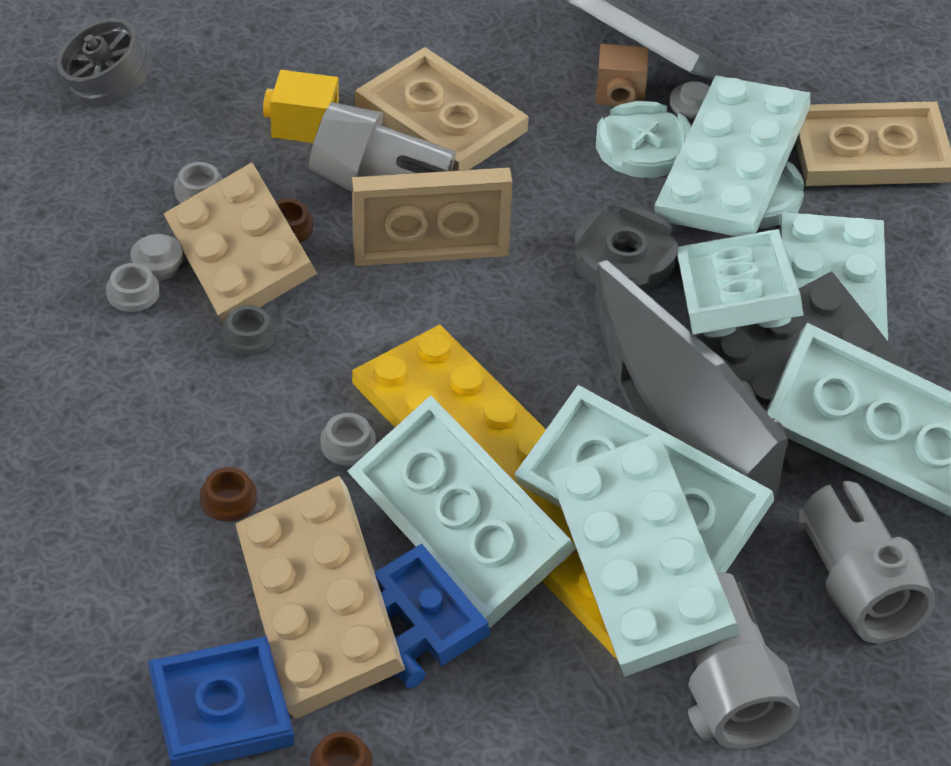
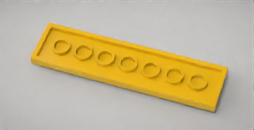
(492, 417)

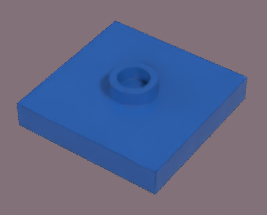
(220, 703)

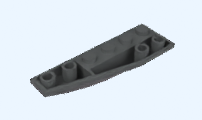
(684, 384)

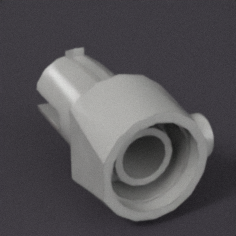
(357, 145)
(871, 575)
(741, 684)

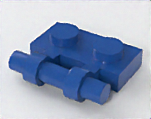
(432, 607)

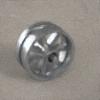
(104, 62)

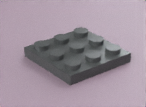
(762, 353)

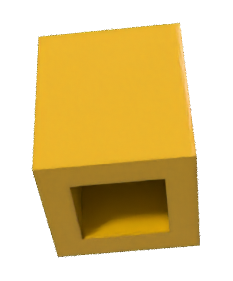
(299, 104)

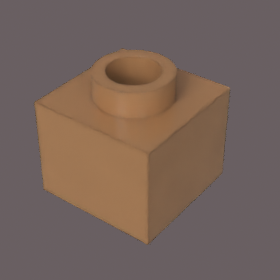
(621, 74)

